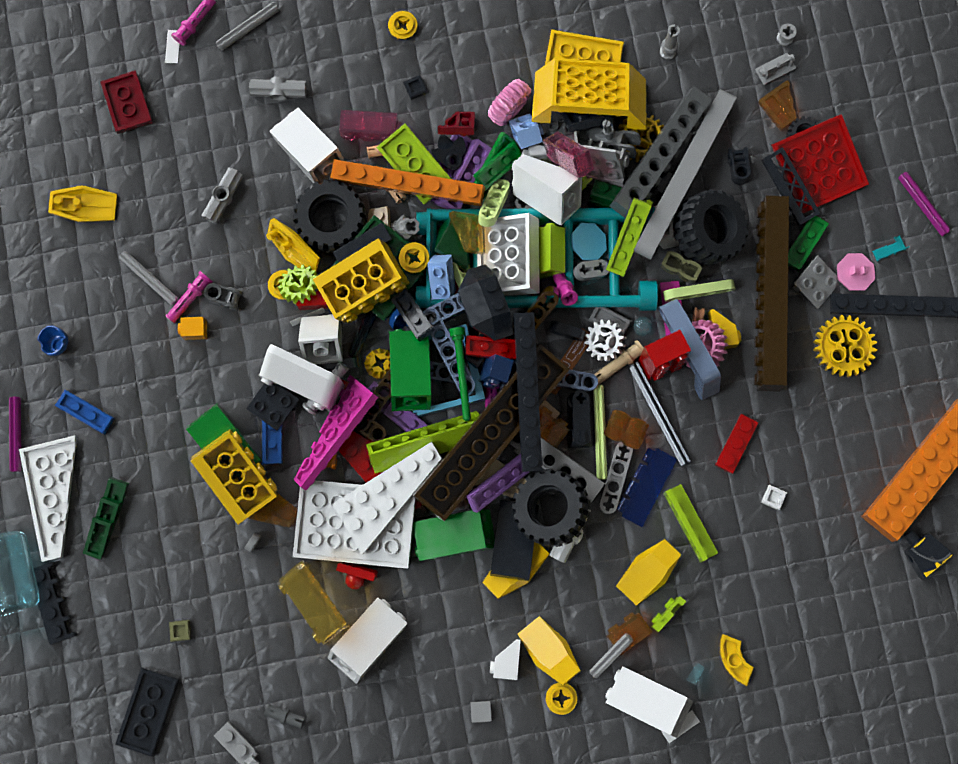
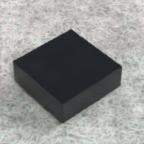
(415, 87)

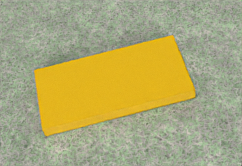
(582, 47)

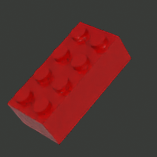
(664, 355)

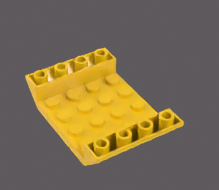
(590, 89)

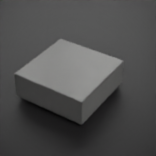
(481, 711)

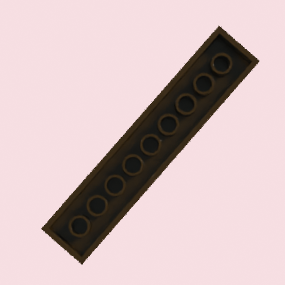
(772, 294)
(484, 440)

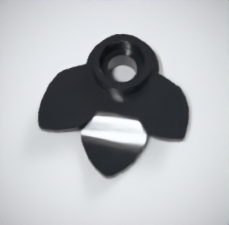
(449, 149)

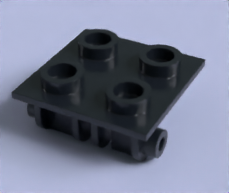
(273, 404)

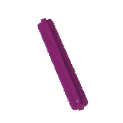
(924, 203)
(14, 434)

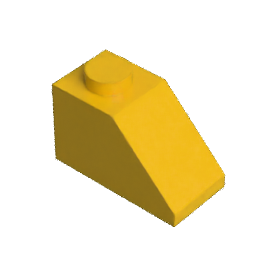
(731, 331)

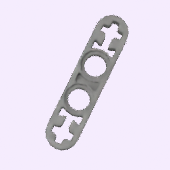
(614, 477)

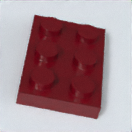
(126, 102)

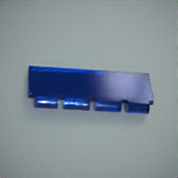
(650, 484)

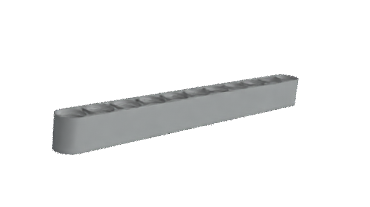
(684, 174)

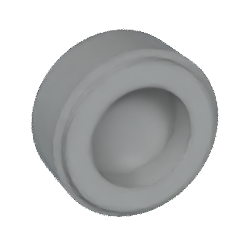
(252, 542)

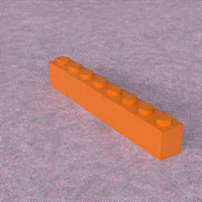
(408, 182)

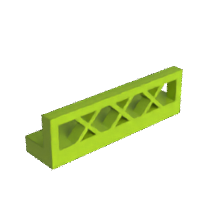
(629, 236)
(690, 523)

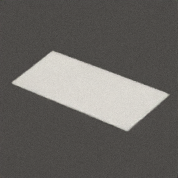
(172, 48)
(315, 313)
(690, 721)

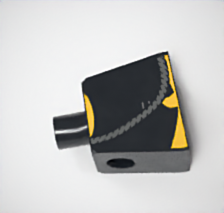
(925, 553)

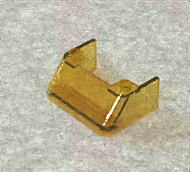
(313, 603)

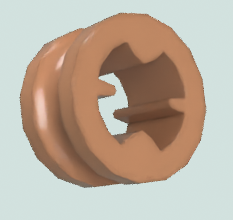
(698, 314)

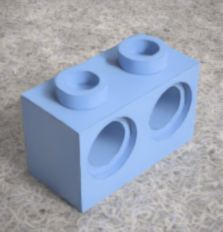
(525, 131)
(441, 276)

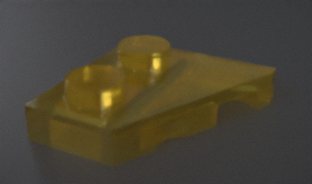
(469, 231)

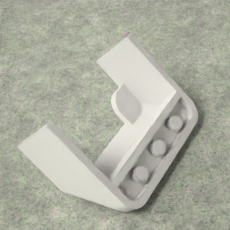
(301, 377)

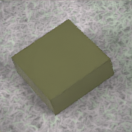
(180, 630)

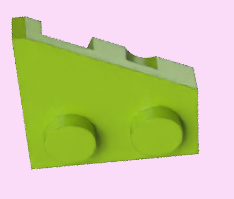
(671, 607)

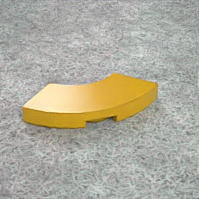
(733, 661)

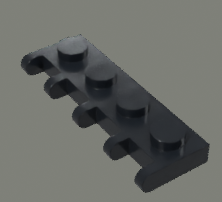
(50, 606)

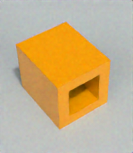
(193, 328)

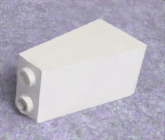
(306, 146)
(546, 188)
(367, 639)
(648, 701)

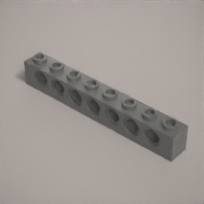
(698, 103)

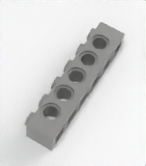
(593, 485)

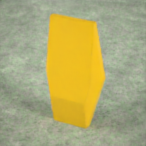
(83, 204)
(292, 245)
(649, 571)
(502, 586)
(549, 651)

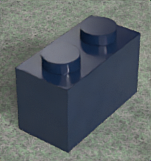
(495, 371)

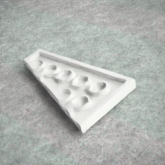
(48, 483)
(378, 501)

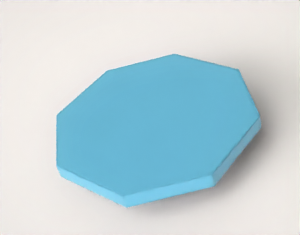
(588, 241)

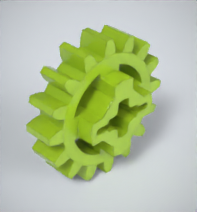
(292, 290)

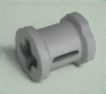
(785, 29)

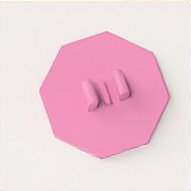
(855, 272)

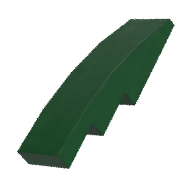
(106, 518)

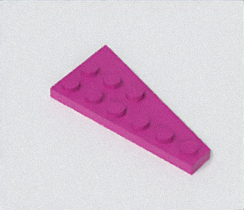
(337, 428)

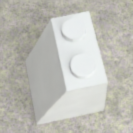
(321, 339)

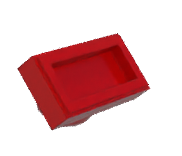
(356, 574)

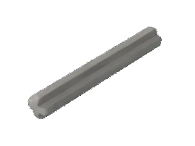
(247, 26)
(151, 280)

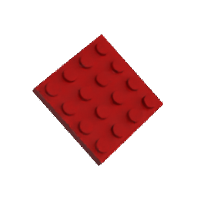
(824, 162)

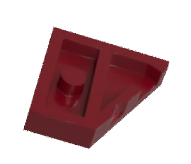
(459, 124)

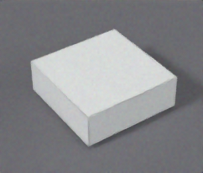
(773, 497)

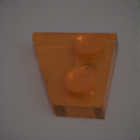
(779, 106)
(277, 512)

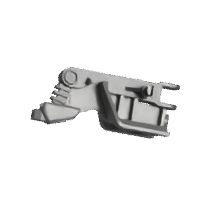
(605, 148)

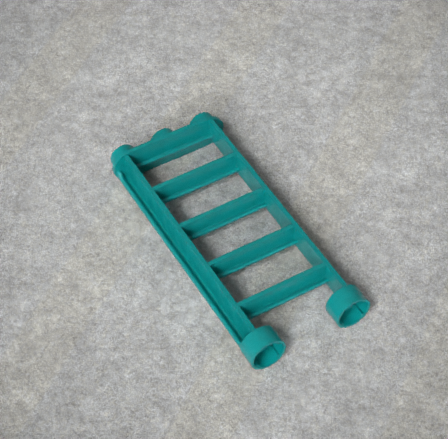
(647, 290)

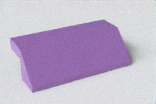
(472, 161)

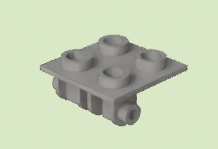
(816, 282)

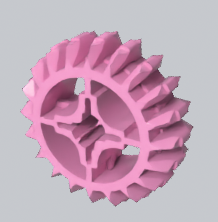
(509, 102)
(711, 339)

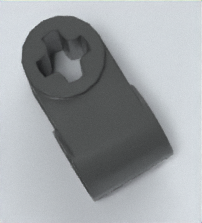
(226, 298)

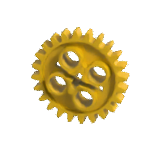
(827, 347)

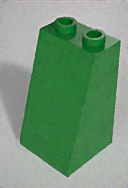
(409, 371)
(213, 425)
(455, 536)

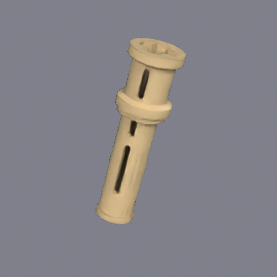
(625, 358)

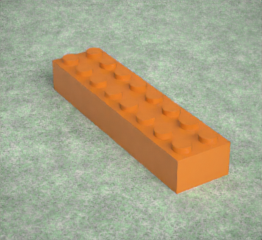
(917, 479)

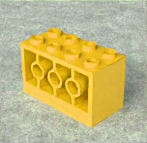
(352, 273)
(231, 489)

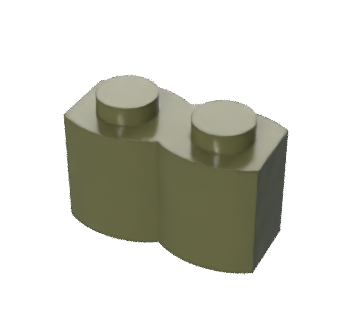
(677, 265)

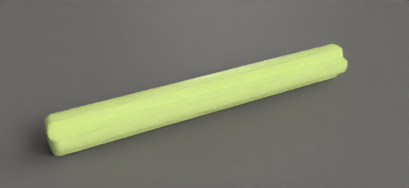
(600, 438)

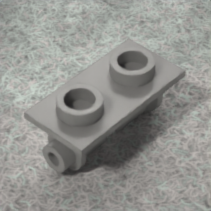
(776, 68)

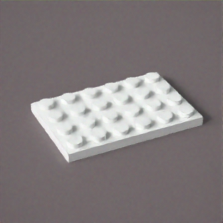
(324, 536)

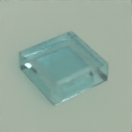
(695, 673)

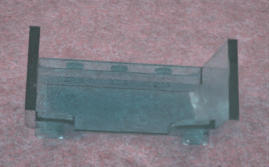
(17, 574)

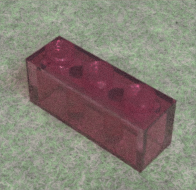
(367, 125)
(568, 154)

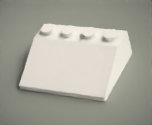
(513, 253)

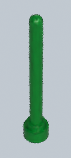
(457, 335)

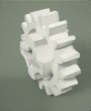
(596, 340)

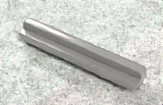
(611, 655)

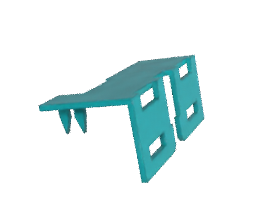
(887, 251)

